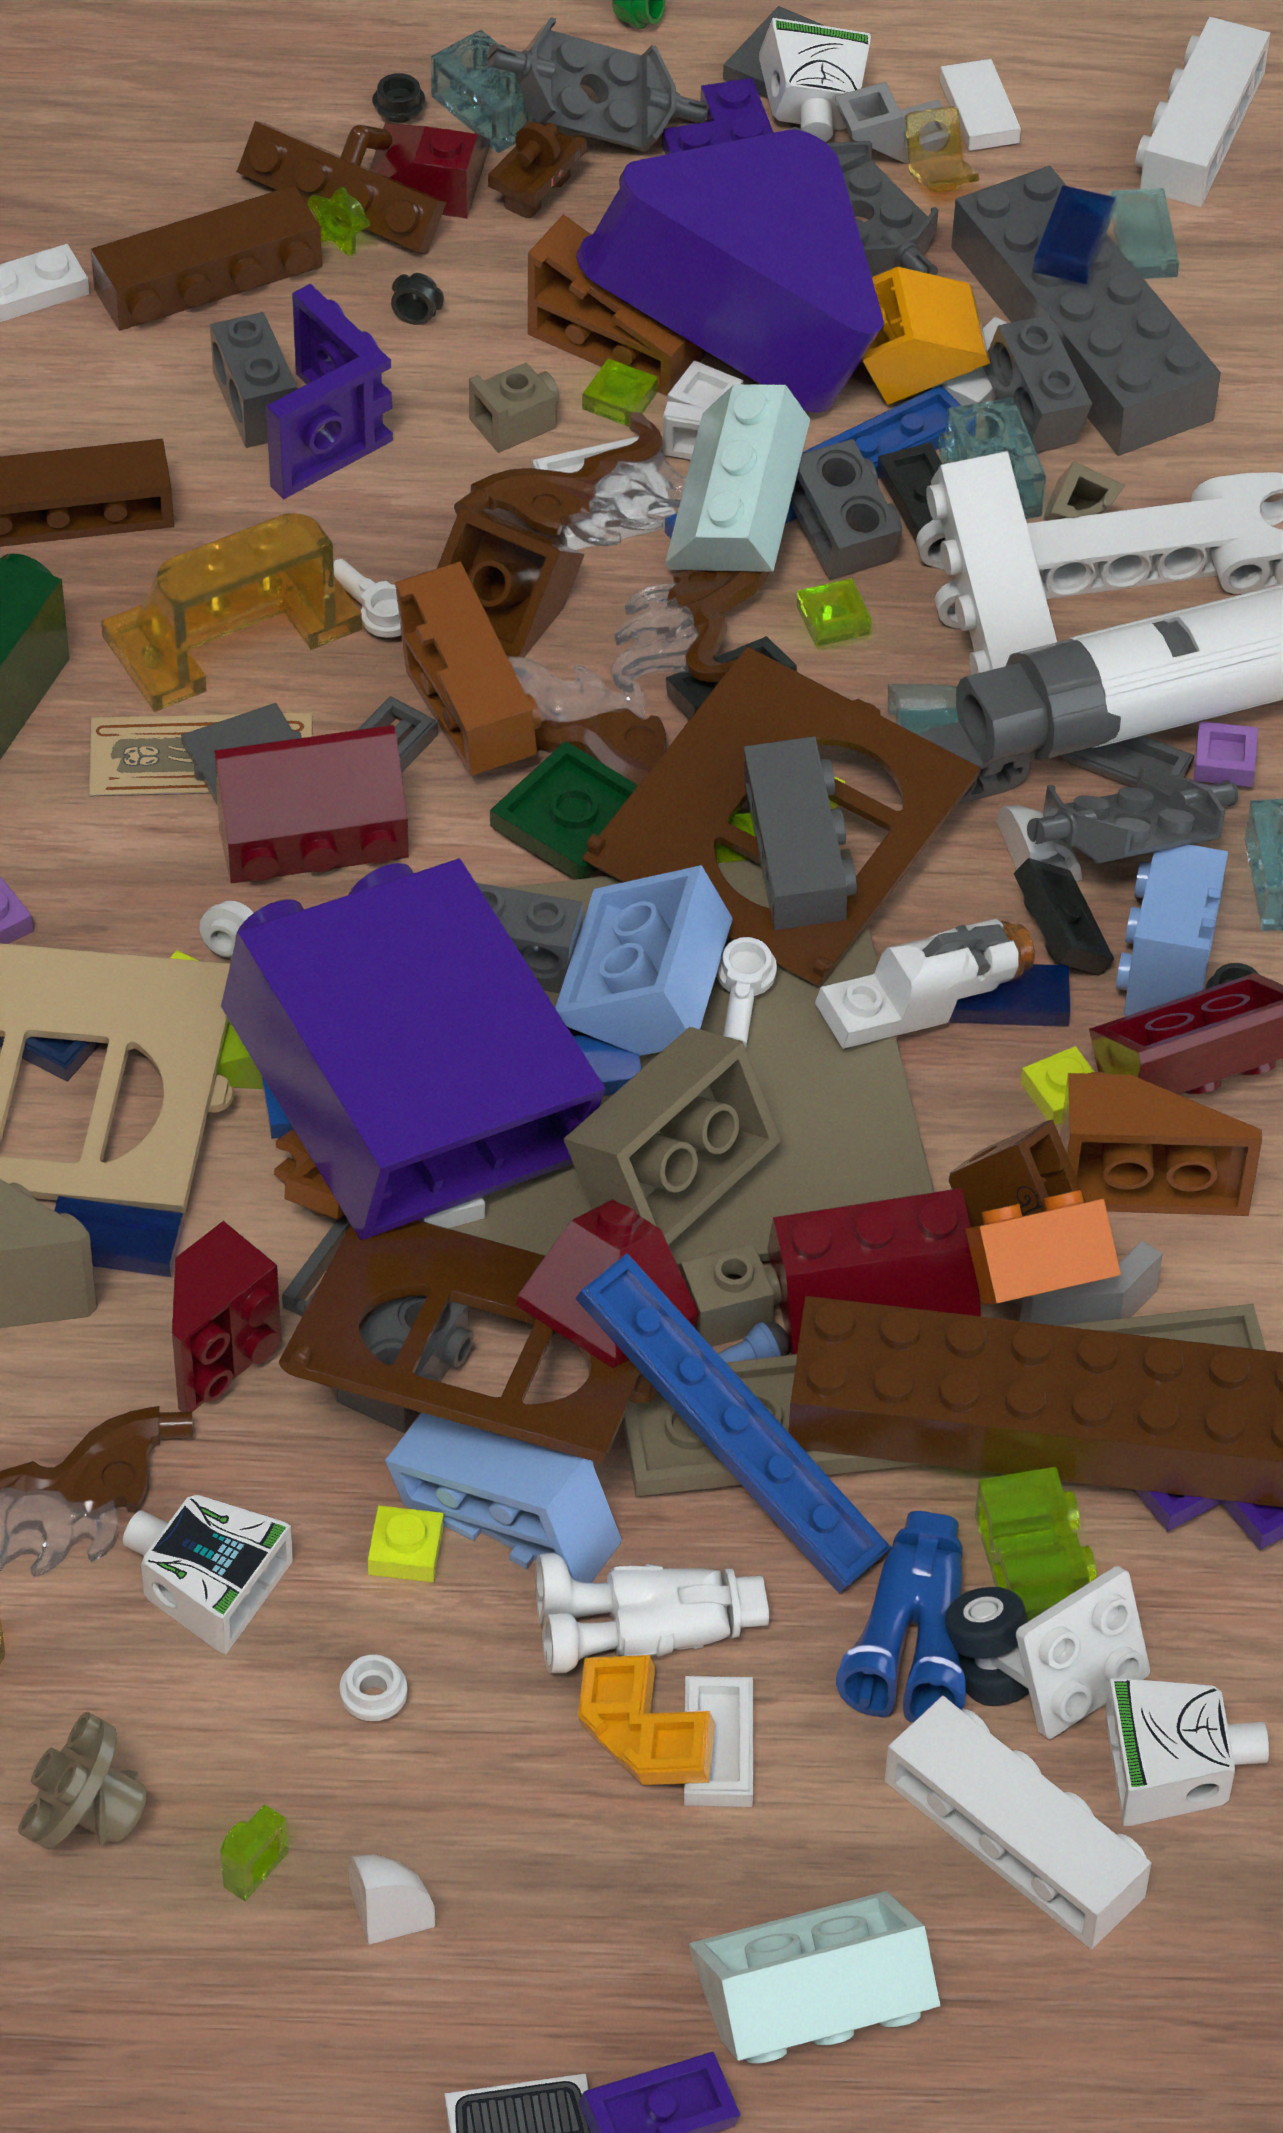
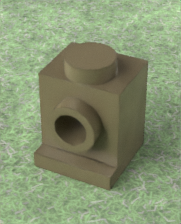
(513, 406)

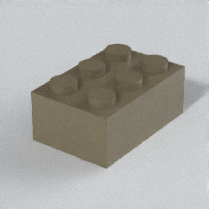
(676, 1132)

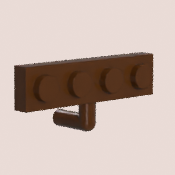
(391, 206)

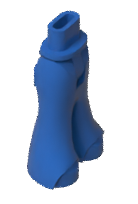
(914, 1588)

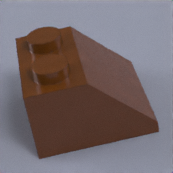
(515, 574)

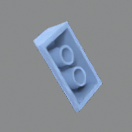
(646, 960)

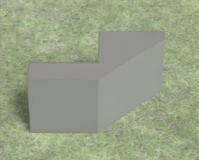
(875, 117)
(1100, 1299)

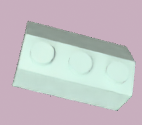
(739, 481)
(816, 1976)

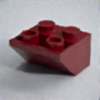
(221, 1314)

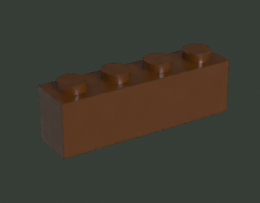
(206, 257)
(84, 492)

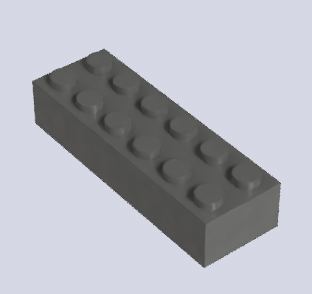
(1120, 336)

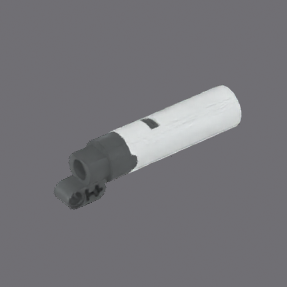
(1116, 686)

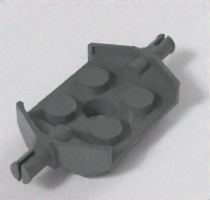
(631, 88)
(896, 226)
(1138, 820)

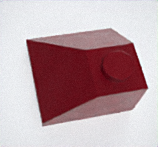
(435, 162)
(583, 1253)

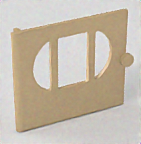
(129, 1002)

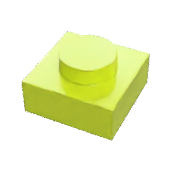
(1047, 1081)
(405, 1543)

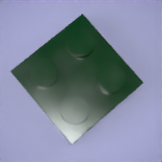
(562, 807)

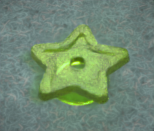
(347, 210)

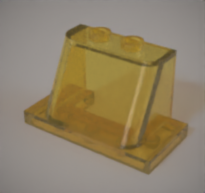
(223, 589)

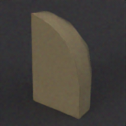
(1081, 493)

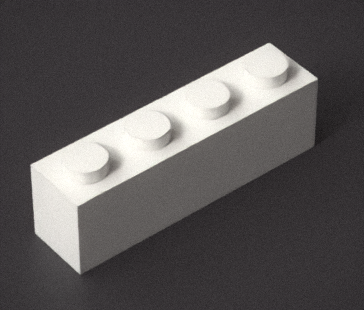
(1203, 110)
(990, 558)
(1018, 1821)

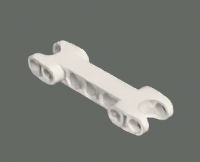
(1218, 533)

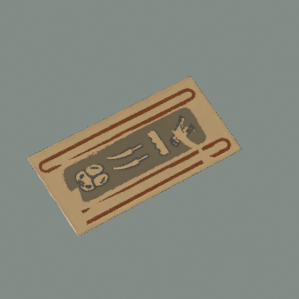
(147, 753)

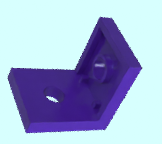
(340, 392)

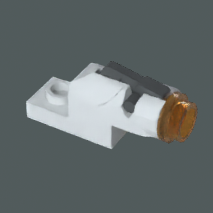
(924, 979)

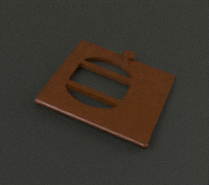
(700, 787)
(467, 1271)

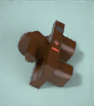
(535, 166)

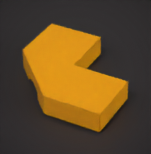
(647, 1744)

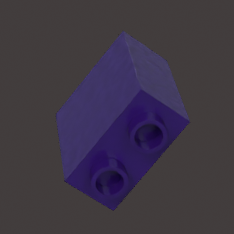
(408, 1044)

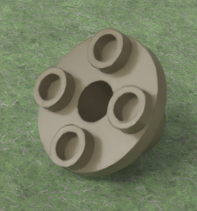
(83, 1789)

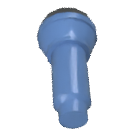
(762, 1341)

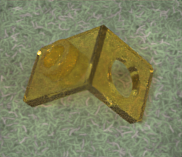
(944, 168)

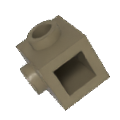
(730, 1293)

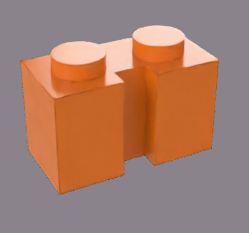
(1042, 1250)

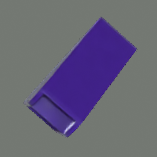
(747, 258)

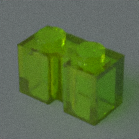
(1030, 1538)

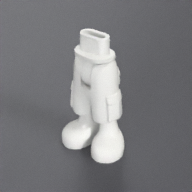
(649, 1606)

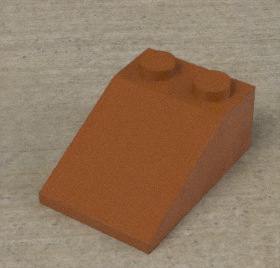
(1156, 1148)

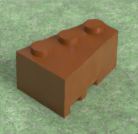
(592, 322)
(464, 670)

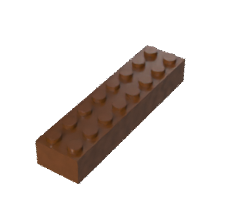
(1038, 1399)

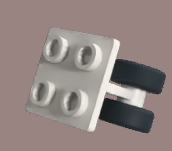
(1057, 1656)

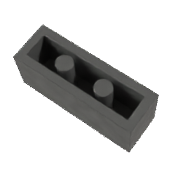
(798, 833)

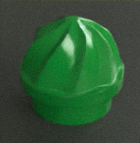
(639, 12)

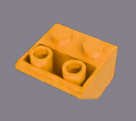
(926, 333)

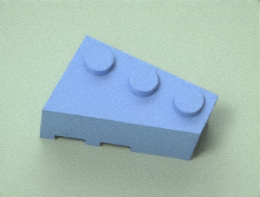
(1172, 927)
(508, 1491)

